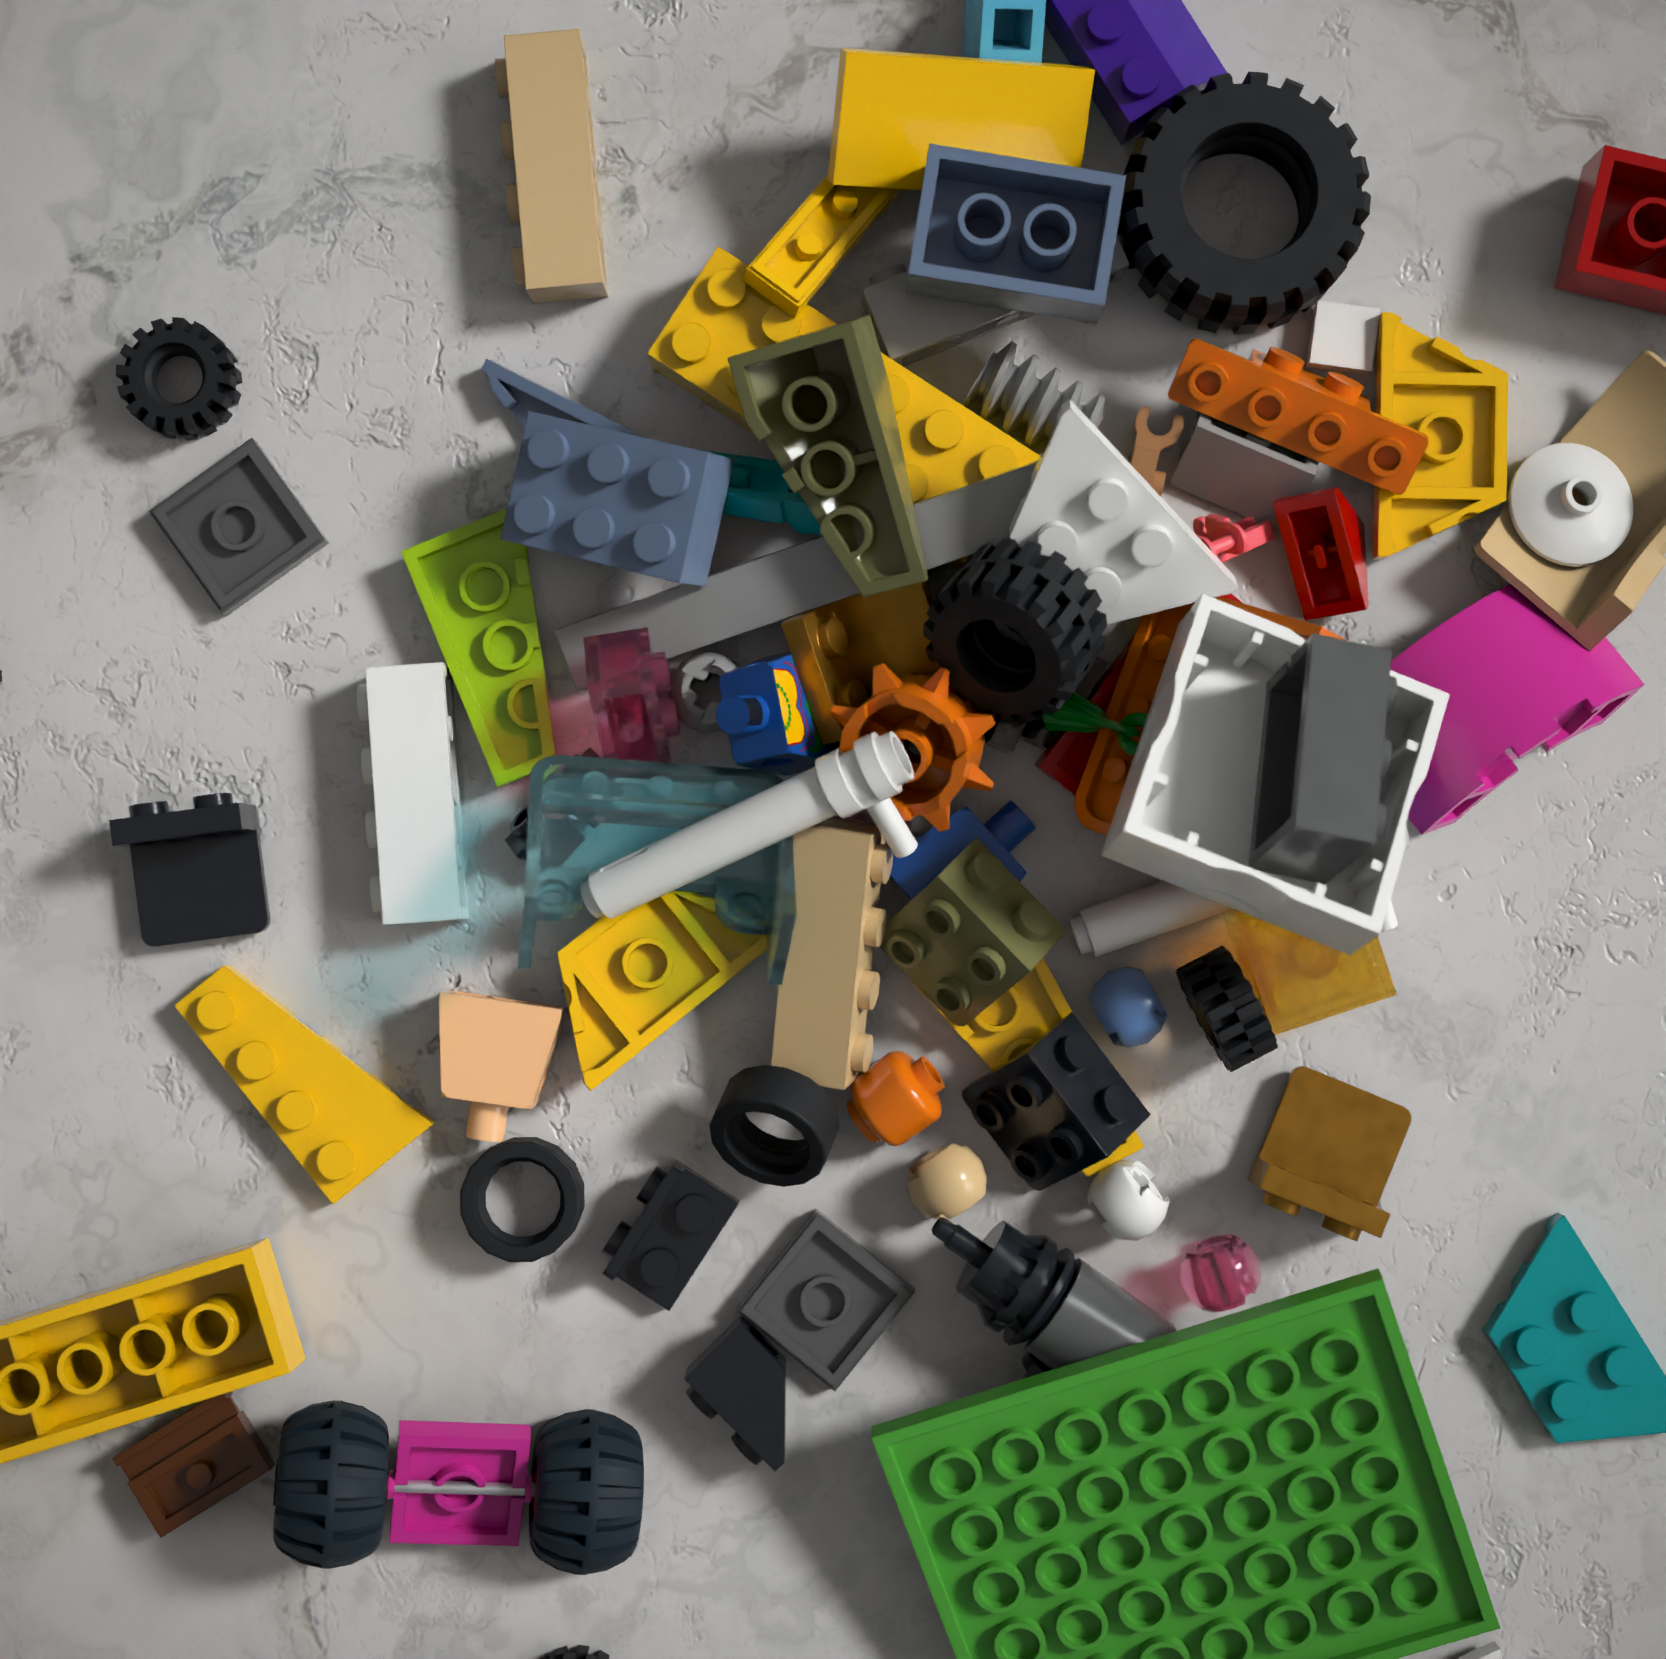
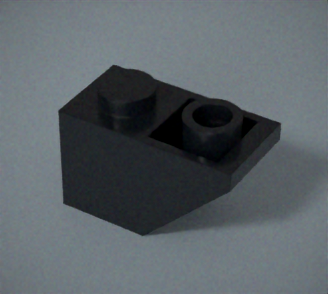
(746, 1385)

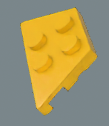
(1466, 420)
(644, 973)

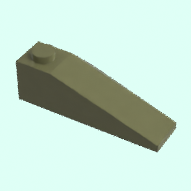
(836, 435)

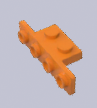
(1299, 411)

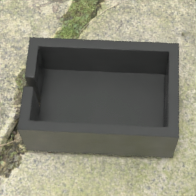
(1322, 759)

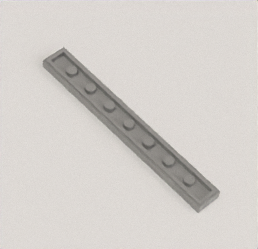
(797, 576)

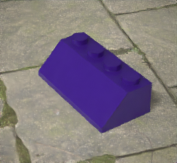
(1138, 53)

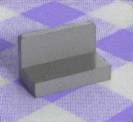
(1240, 470)

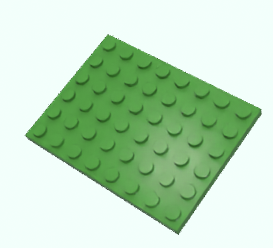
(1197, 1497)

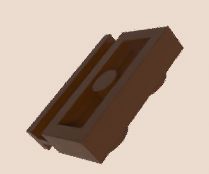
(194, 1462)

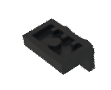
(670, 1234)

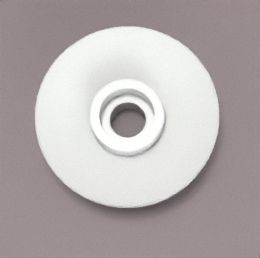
(1550, 517)

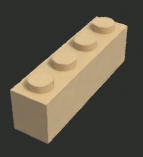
(554, 166)
(831, 952)

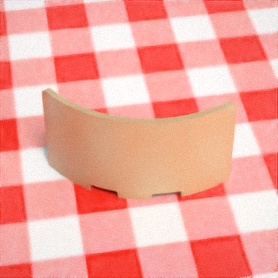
(1595, 598)

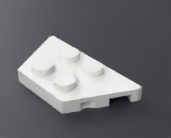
(1113, 526)

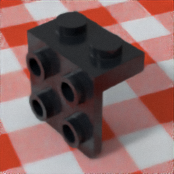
(195, 869)
(1056, 1105)

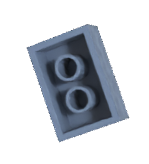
(1015, 233)
(617, 499)

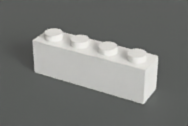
(415, 793)

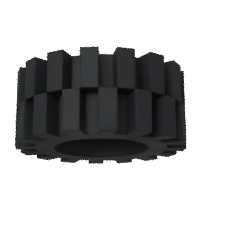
(145, 361)
(1226, 1008)

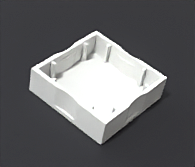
(1196, 781)

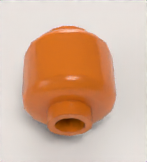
(896, 1098)

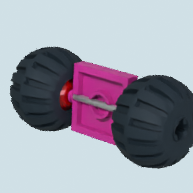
(458, 1486)

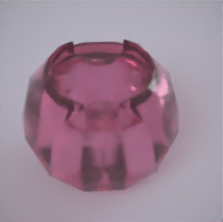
(1220, 1273)

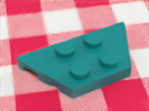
(1576, 1346)

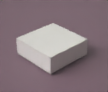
(1342, 337)

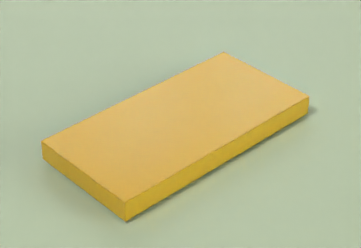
(903, 101)

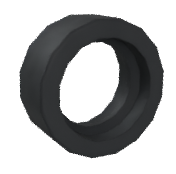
(786, 1096)
(478, 1220)

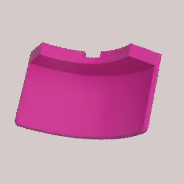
(1511, 688)

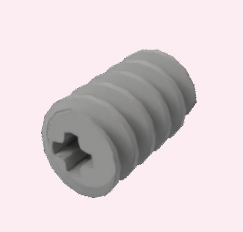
(1026, 396)

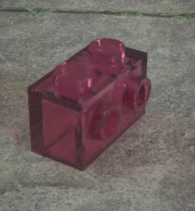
(627, 696)

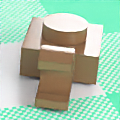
(1147, 447)

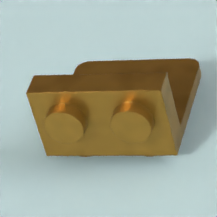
(1330, 1152)

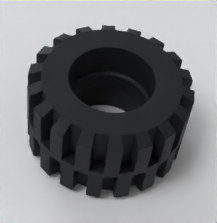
(1039, 601)

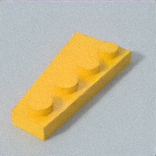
(309, 1092)

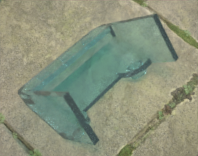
(604, 808)

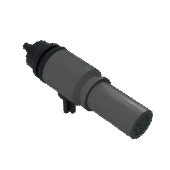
(1046, 1297)

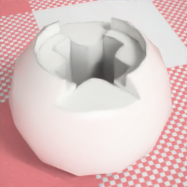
(1128, 1200)

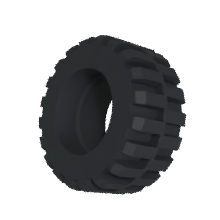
(1286, 135)

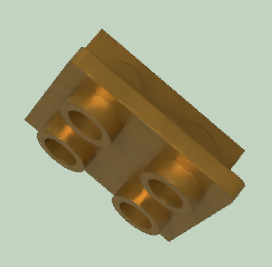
(845, 639)

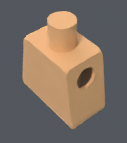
(495, 1055)

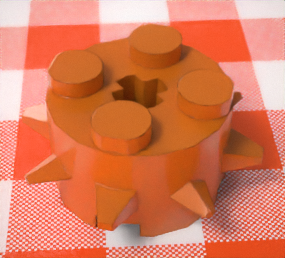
(941, 727)

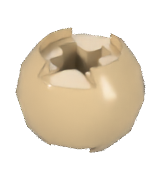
(946, 1181)

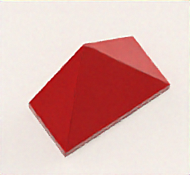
(1324, 552)

